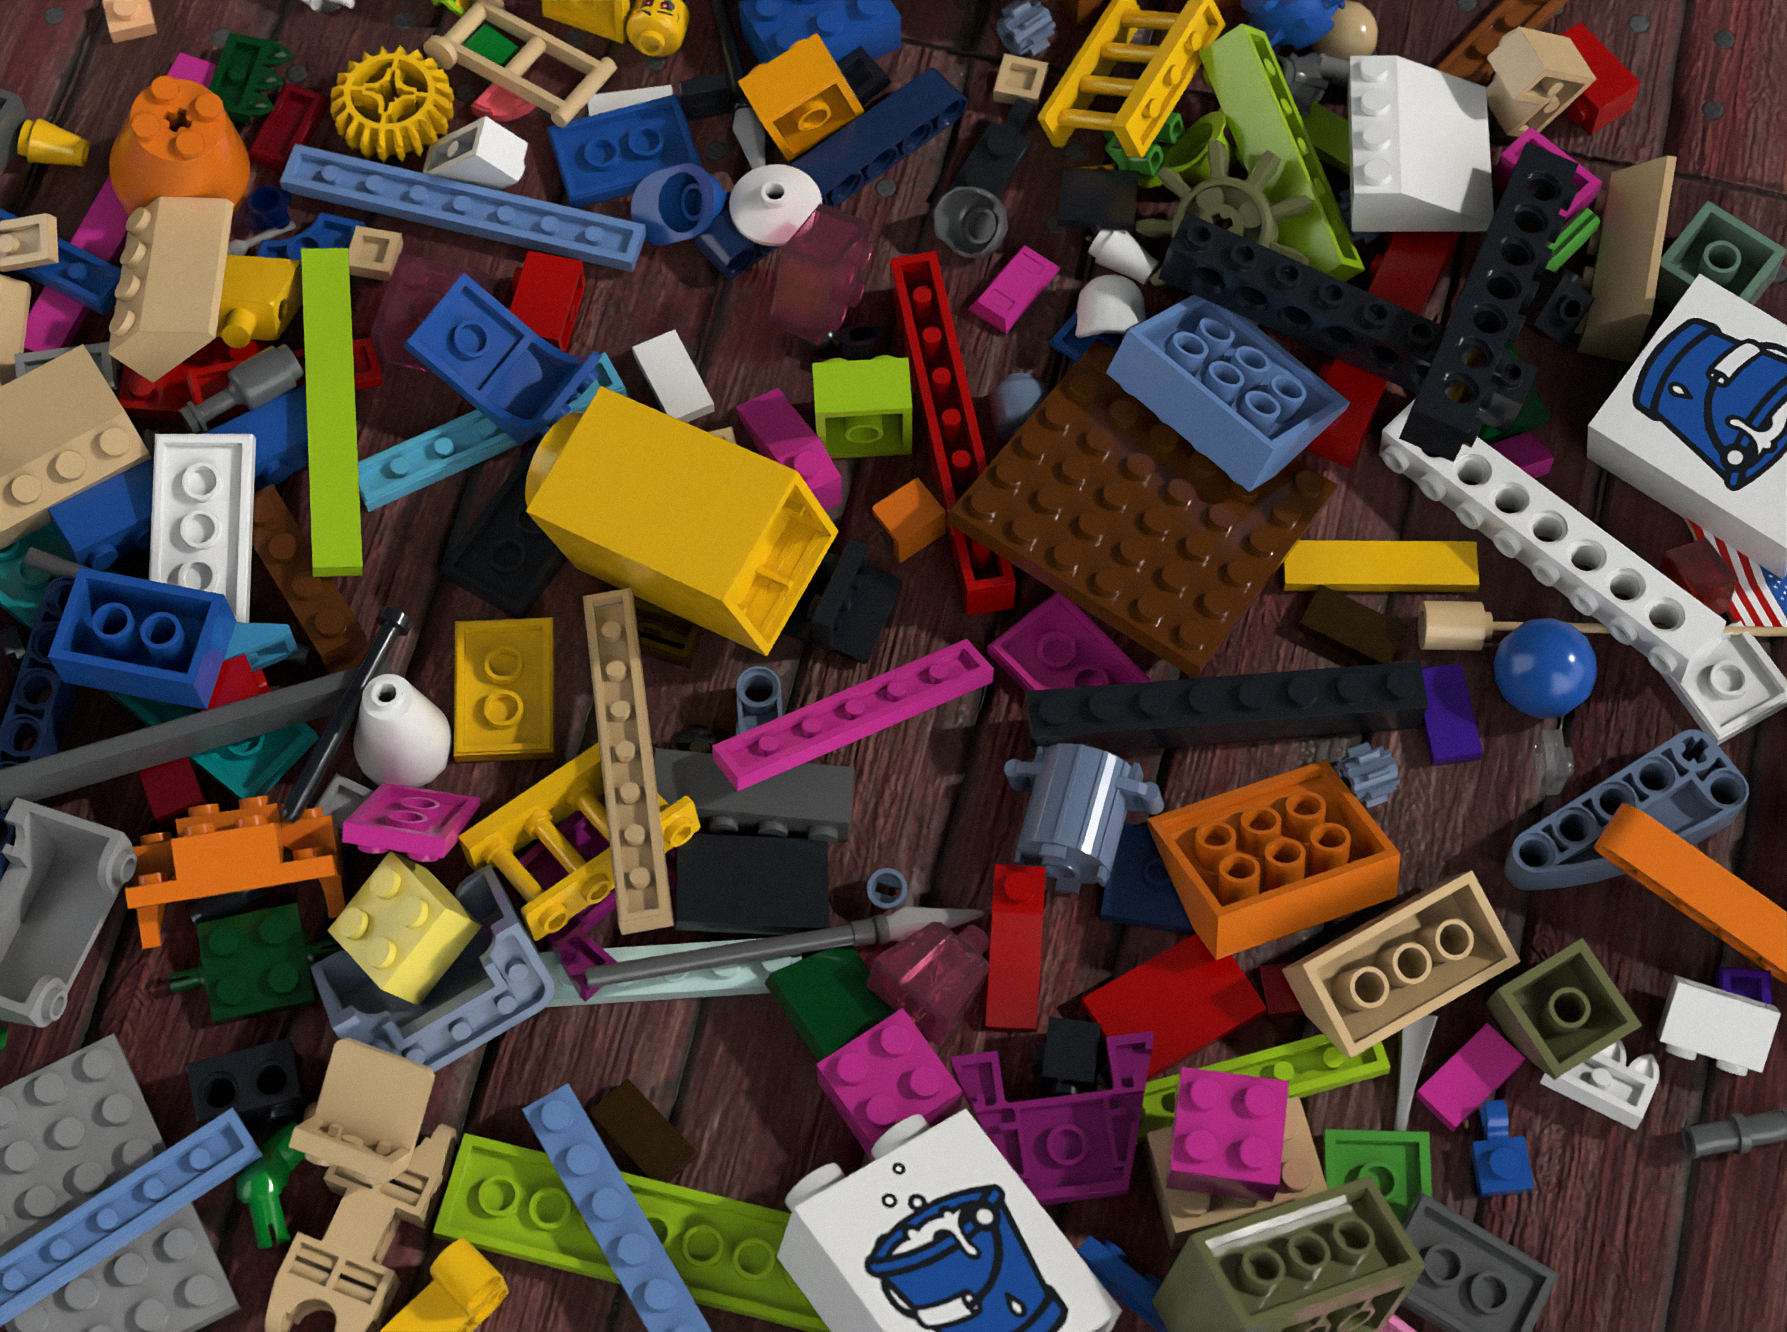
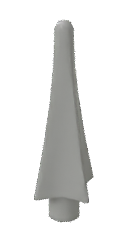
(1411, 1051)

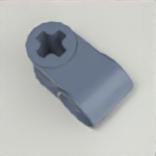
(752, 713)

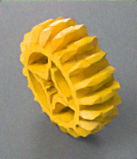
(410, 119)

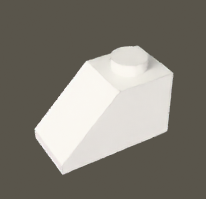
(478, 155)

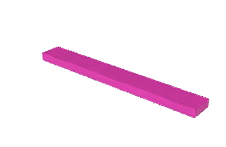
(102, 233)

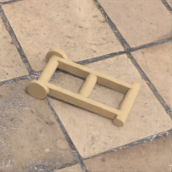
(449, 51)

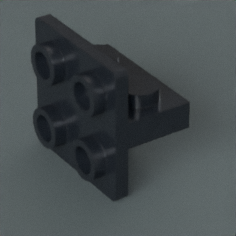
(845, 605)

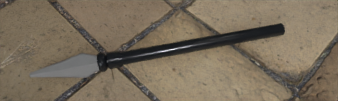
(746, 123)

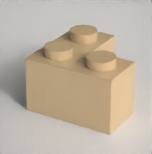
(1534, 79)

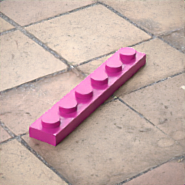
(851, 714)

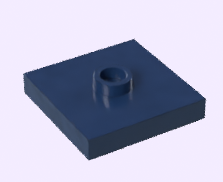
(1141, 888)

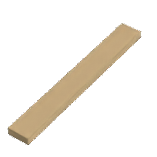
(627, 763)

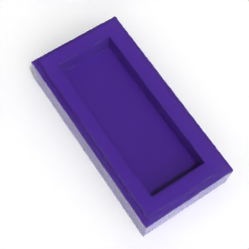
(1449, 719)

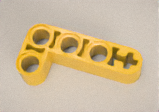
(458, 1298)

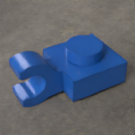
(1499, 1161)

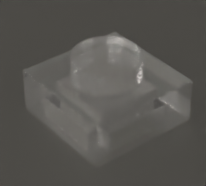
(1552, 762)

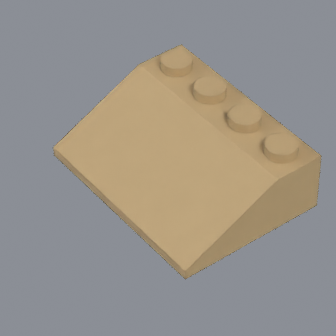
(59, 439)

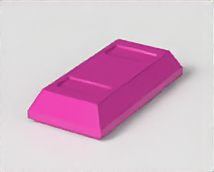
(1014, 289)

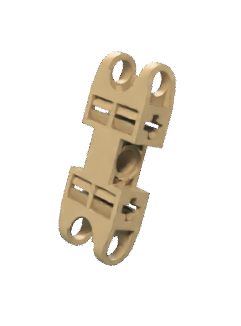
(345, 1267)

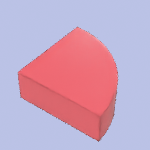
(500, 104)

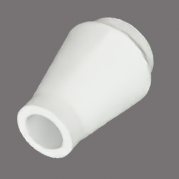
(1123, 254)

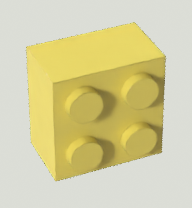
(404, 928)

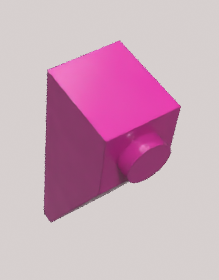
(789, 440)

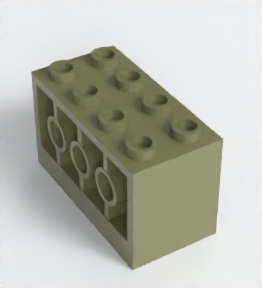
(1295, 1268)

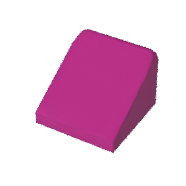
(1526, 453)

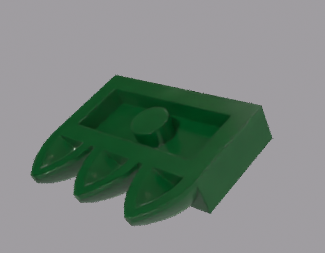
(246, 72)

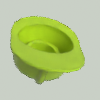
(1191, 152)

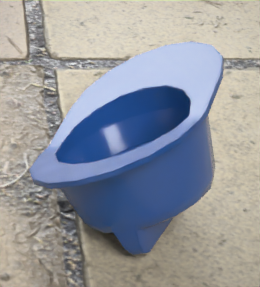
(677, 203)

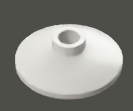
(771, 220)

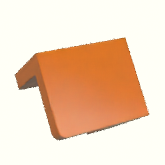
(911, 518)

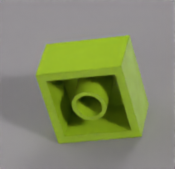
(863, 406)

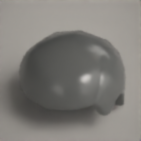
(970, 221)

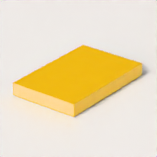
(504, 690)

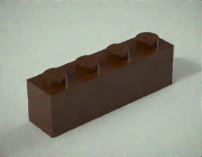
(311, 601)

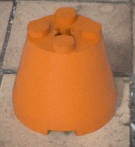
(178, 146)

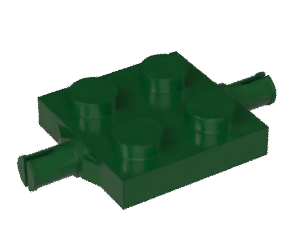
(255, 964)

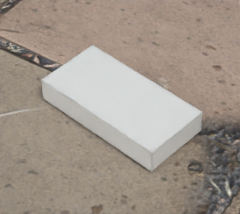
(673, 377)

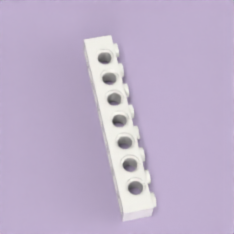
(1576, 541)

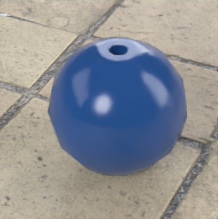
(1545, 668)

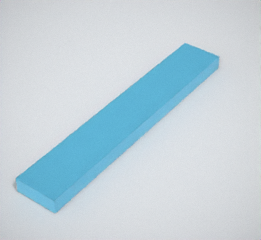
(452, 448)

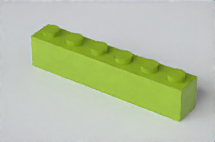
(1265, 118)

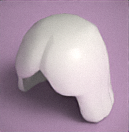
(1109, 306)

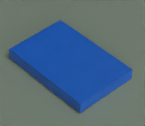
(616, 149)

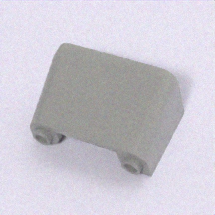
(53, 906)

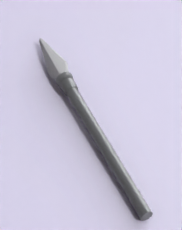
(858, 933)

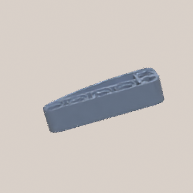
(1680, 805)

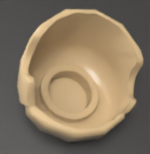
(1352, 34)

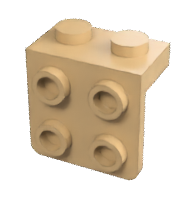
(366, 1112)

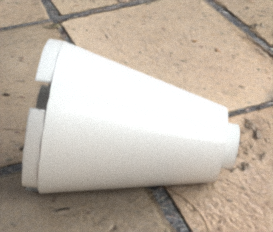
(400, 734)

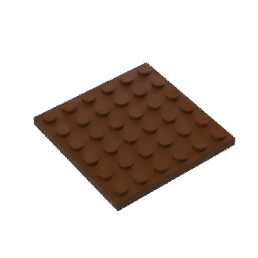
(1135, 517)

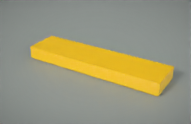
(1382, 566)

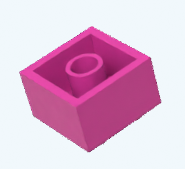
(887, 1079)
(1227, 1134)

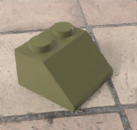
(1563, 1011)

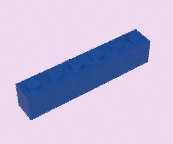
(117, 513)

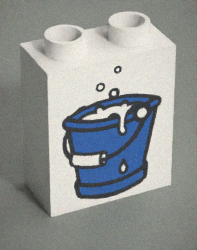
(1707, 422)
(936, 1242)

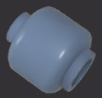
(1014, 402)

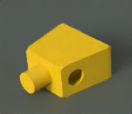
(258, 298)

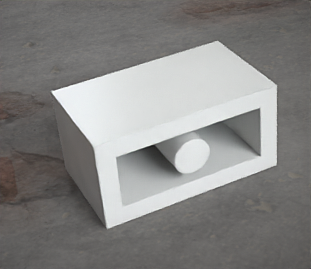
(1717, 1025)

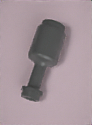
(251, 384)

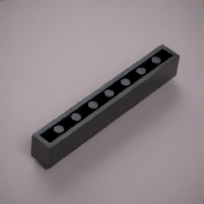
(1227, 708)

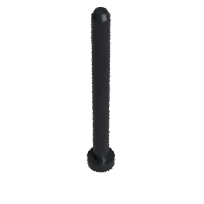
(392, 624)

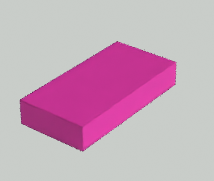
(1470, 1077)

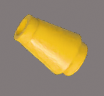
(51, 144)

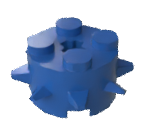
(1292, 20)

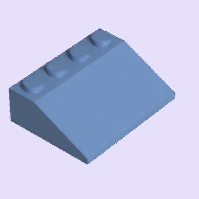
(1225, 388)

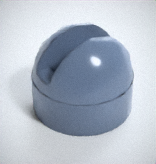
(889, 878)

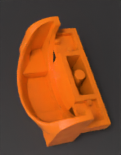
(234, 854)

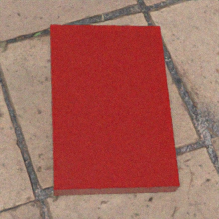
(1181, 998)

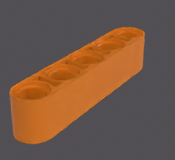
(1697, 887)

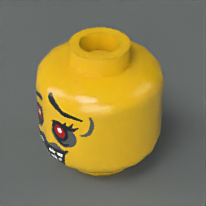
(657, 26)

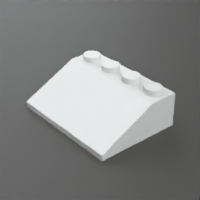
(1416, 148)

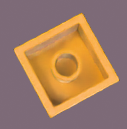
(801, 97)

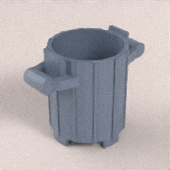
(1077, 811)

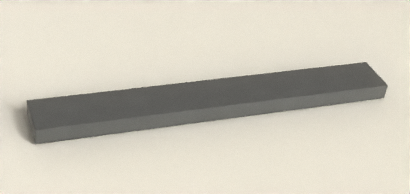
(175, 739)

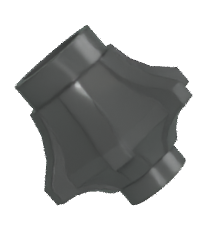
(1303, 79)

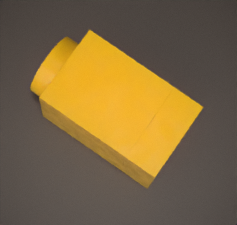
(679, 517)

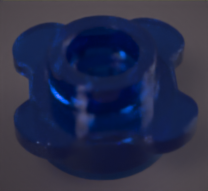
(267, 198)

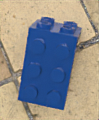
(499, 362)

